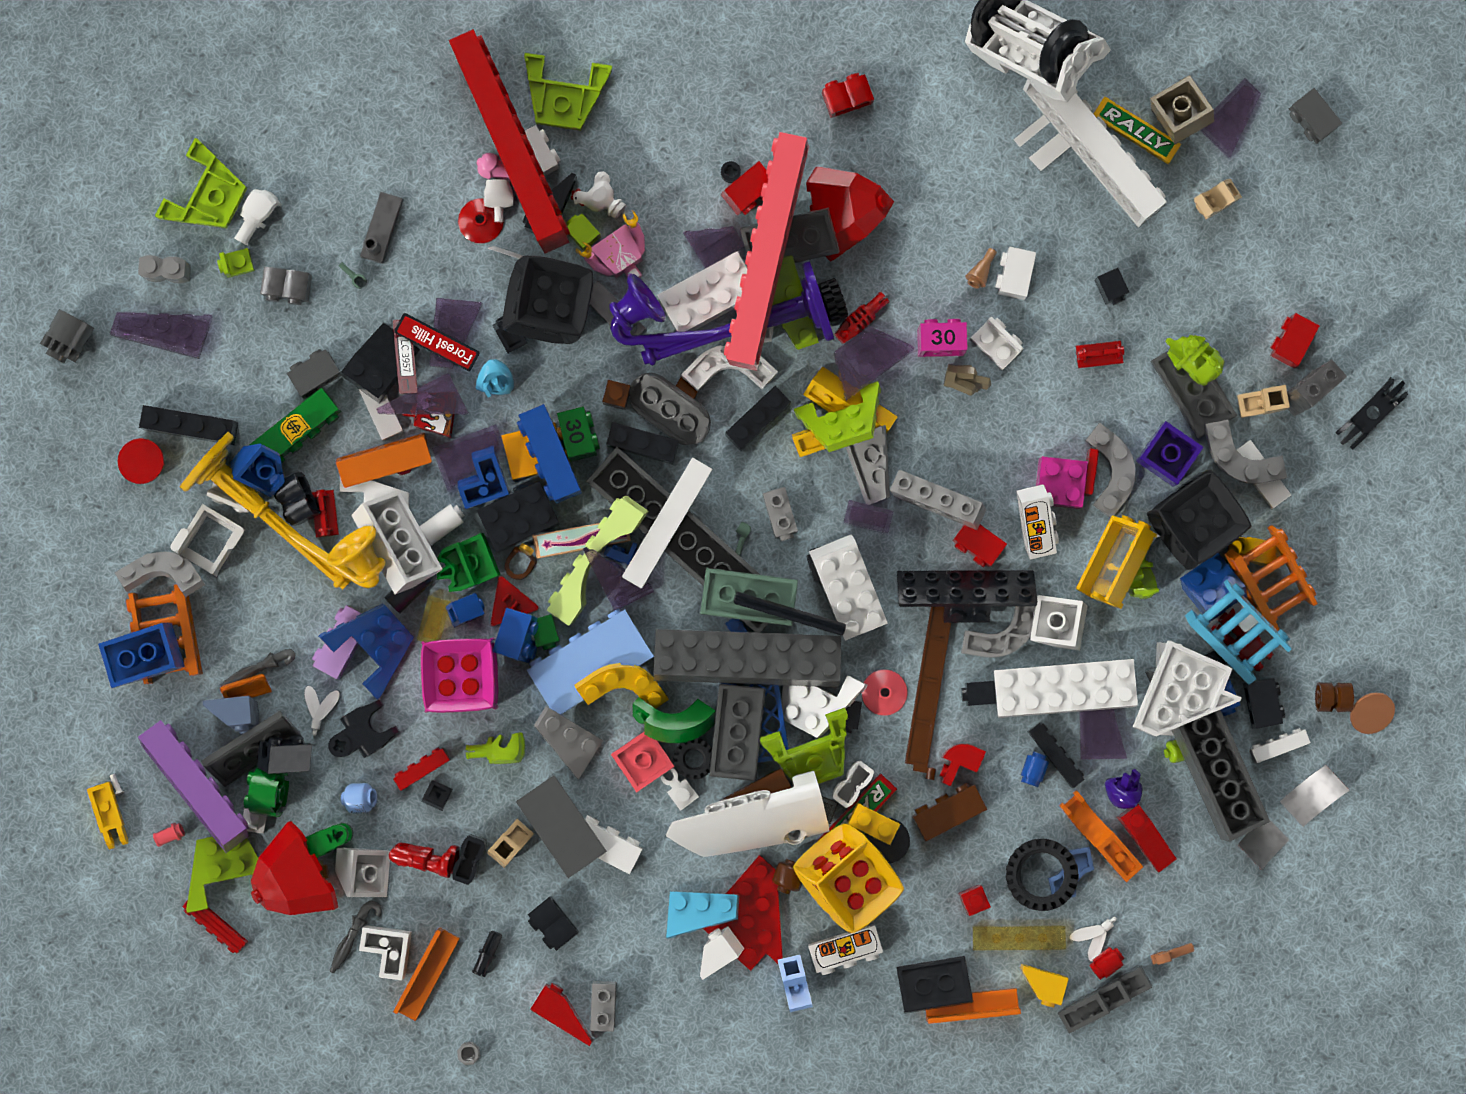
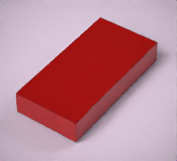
(1092, 459)

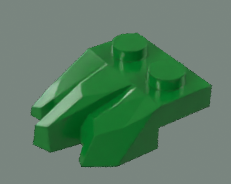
(468, 563)

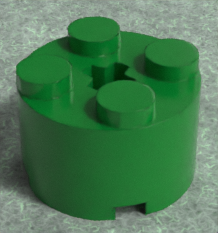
(266, 793)

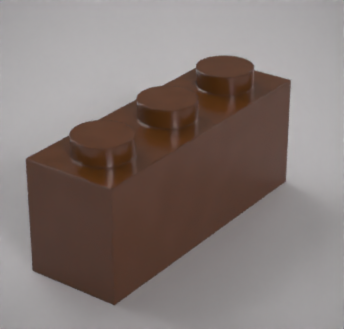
(948, 811)

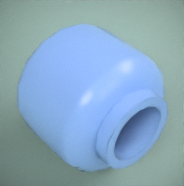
(359, 798)

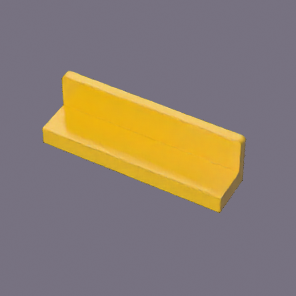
(828, 393)

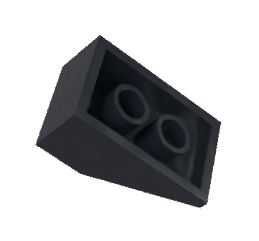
(374, 364)

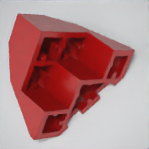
(853, 203)
(289, 878)

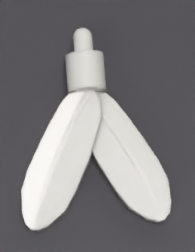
(317, 710)
(1096, 932)

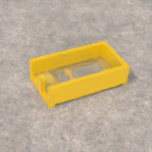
(1116, 560)

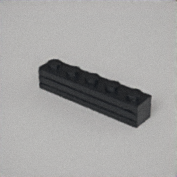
(1056, 755)

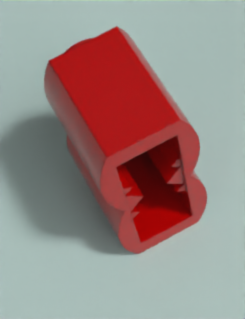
(847, 95)

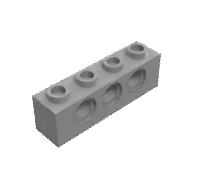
(938, 499)

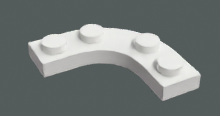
(714, 361)

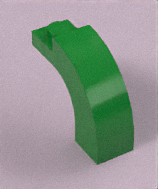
(674, 727)

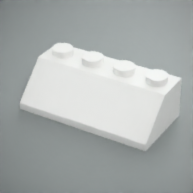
(398, 541)

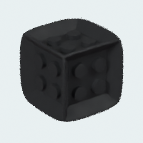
(547, 299)
(1199, 520)

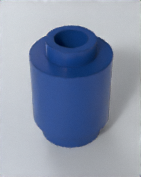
(1034, 769)

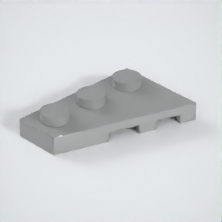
(569, 740)

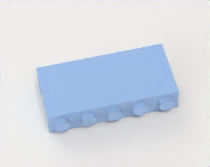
(603, 645)

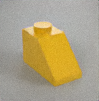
(1046, 985)

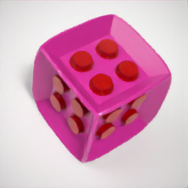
(459, 675)

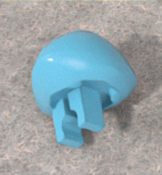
(495, 378)

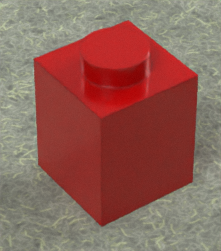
(974, 900)

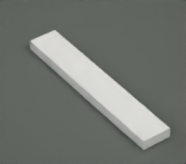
(667, 523)

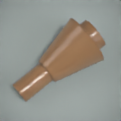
(979, 273)

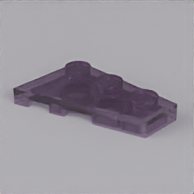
(1232, 117)
(455, 320)
(456, 456)

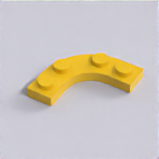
(621, 676)

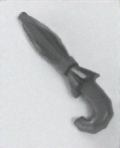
(270, 661)
(358, 922)

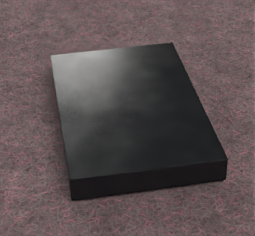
(934, 984)

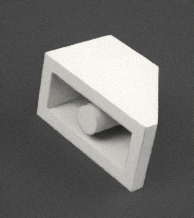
(719, 951)

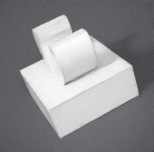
(255, 821)

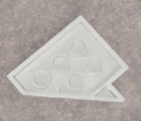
(1183, 690)

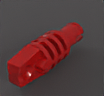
(860, 318)

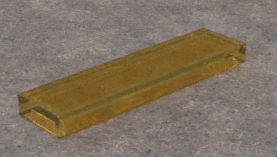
(1019, 937)

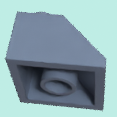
(236, 712)

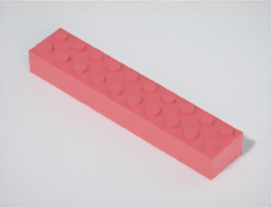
(768, 251)

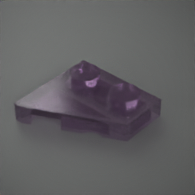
(714, 244)

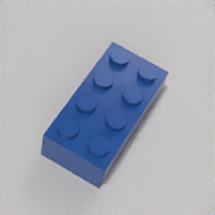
(551, 457)

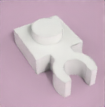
(681, 792)

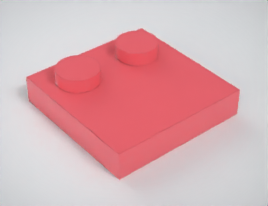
(642, 761)

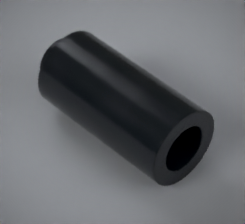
(404, 599)

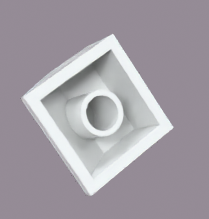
(1059, 622)

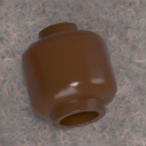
(786, 877)

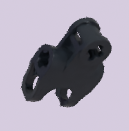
(360, 734)

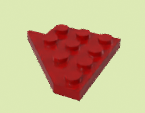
(758, 914)

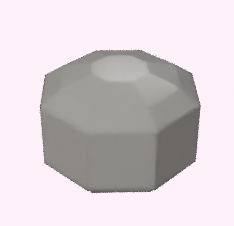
(468, 1053)

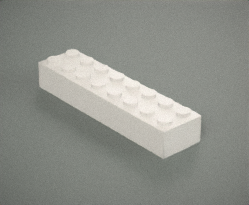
(1101, 154)

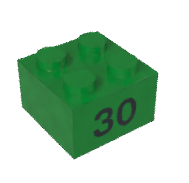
(577, 433)

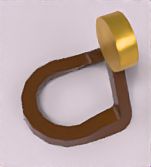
(523, 548)

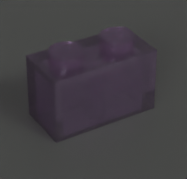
(868, 517)

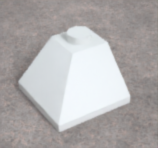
(363, 871)

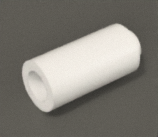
(442, 523)

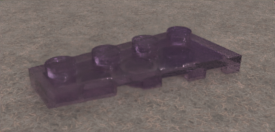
(174, 333)
(1100, 735)

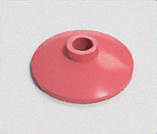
(872, 694)

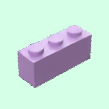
(336, 662)

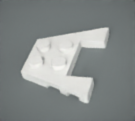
(807, 705)

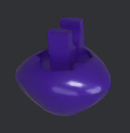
(1124, 791)

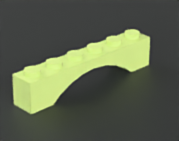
(571, 598)

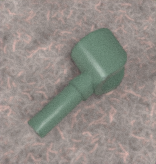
(352, 275)
(744, 530)

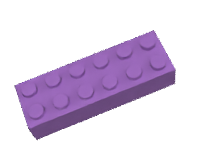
(193, 786)

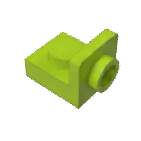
(235, 263)

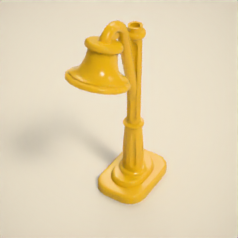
(349, 559)

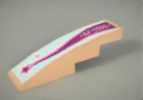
(568, 540)

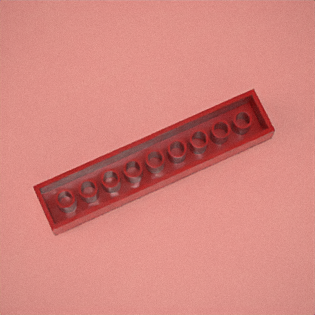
(510, 141)

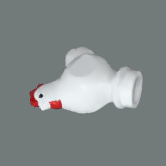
(600, 197)

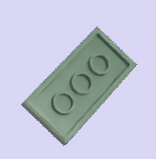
(722, 586)

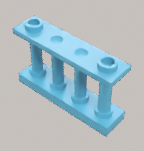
(1231, 652)

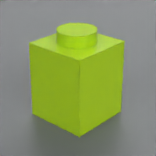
(582, 231)

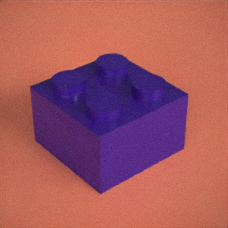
(1169, 454)

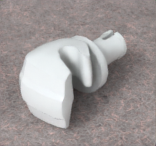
(255, 210)

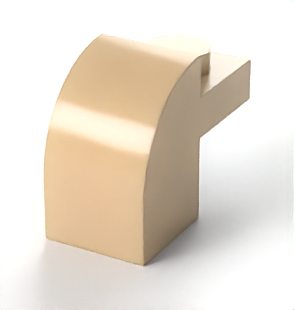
(1217, 198)
(1263, 402)
(510, 843)

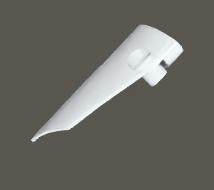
(755, 820)

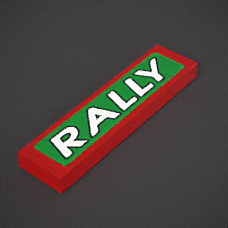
(872, 797)

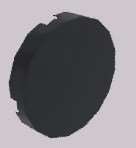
(898, 846)

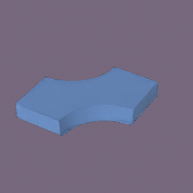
(1084, 862)

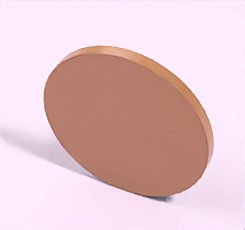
(1372, 713)

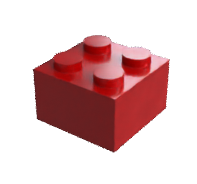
(746, 189)

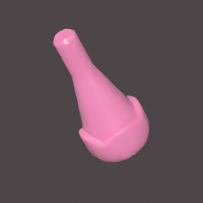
(491, 167)

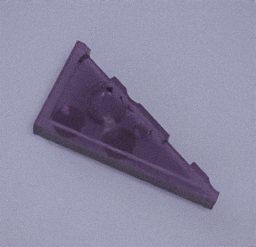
(618, 590)

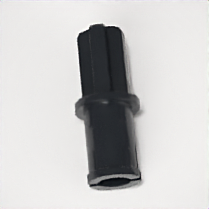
(487, 953)

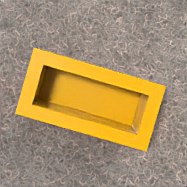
(873, 823)

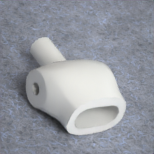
(498, 195)

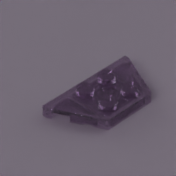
(867, 358)

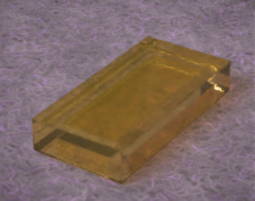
(433, 619)

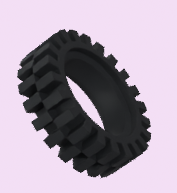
(1013, 874)

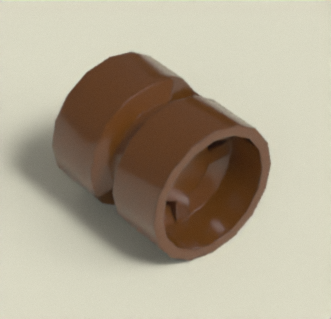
(1334, 697)

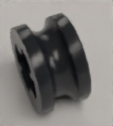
(735, 166)

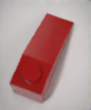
(1147, 837)
(558, 1010)

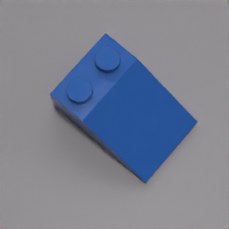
(141, 655)

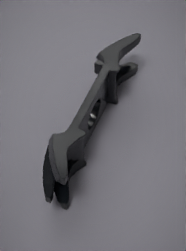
(1363, 422)

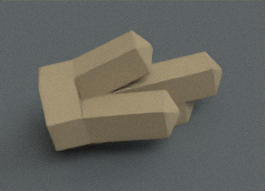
(965, 379)

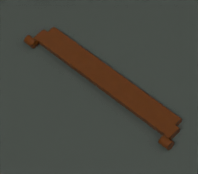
(928, 693)

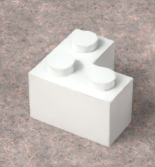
(393, 946)

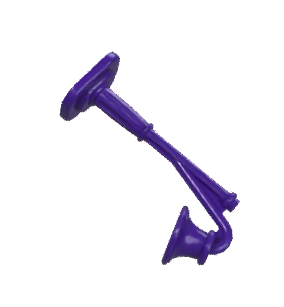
(641, 304)

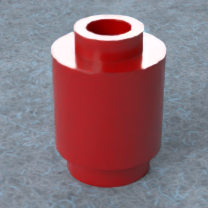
(1107, 963)

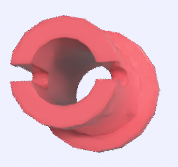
(169, 834)

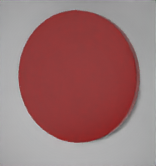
(140, 461)

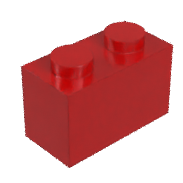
(1294, 340)
(979, 543)

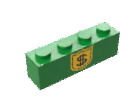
(300, 424)

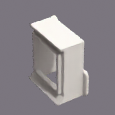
(185, 536)

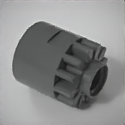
(66, 337)

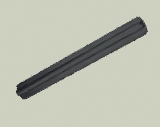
(789, 613)

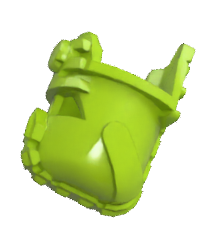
(1196, 358)

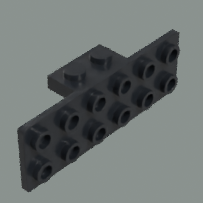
(967, 593)

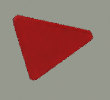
(509, 597)

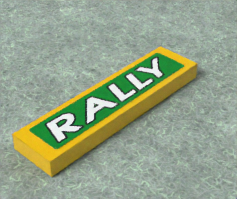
(1136, 130)

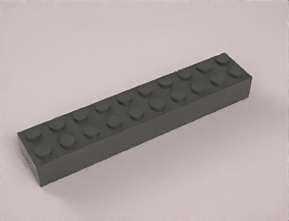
(693, 543)

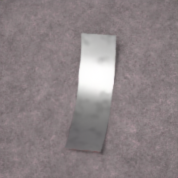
(1304, 804)

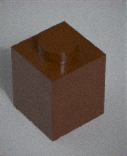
(616, 394)

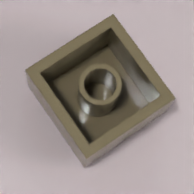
(1182, 109)

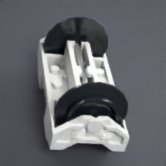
(1062, 49)

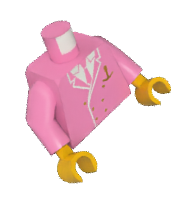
(618, 251)

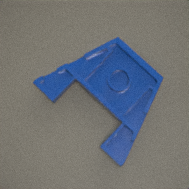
(380, 637)

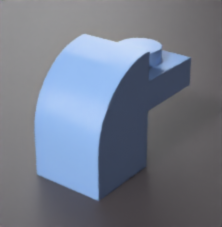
(795, 983)

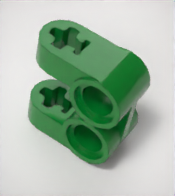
(325, 840)

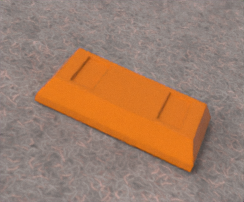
(250, 686)

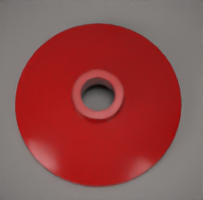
(474, 231)

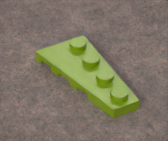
(788, 287)

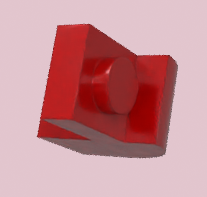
(960, 755)

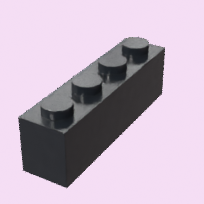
(186, 424)

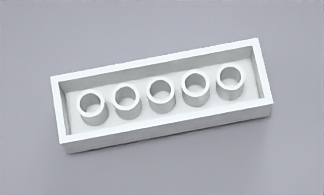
(1065, 688)

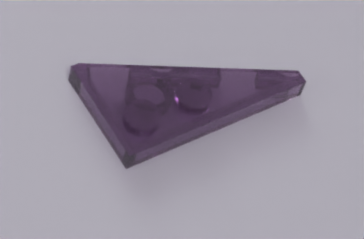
(432, 398)

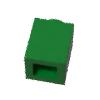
(546, 633)

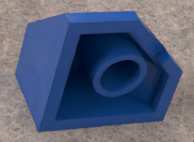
(258, 468)

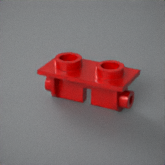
(1099, 354)
(326, 522)

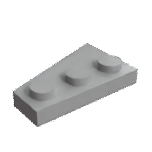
(871, 466)

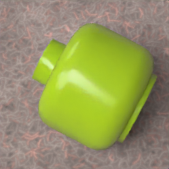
(1173, 752)

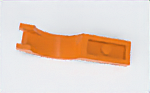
(1101, 837)

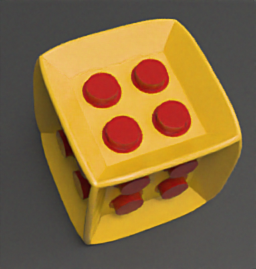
(848, 878)

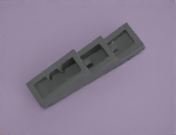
(1105, 999)

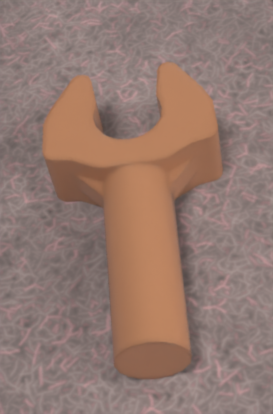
(1167, 956)

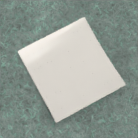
(1049, 151)

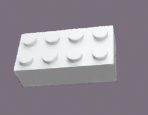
(704, 294)
(848, 586)

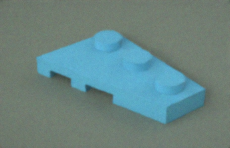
(699, 910)

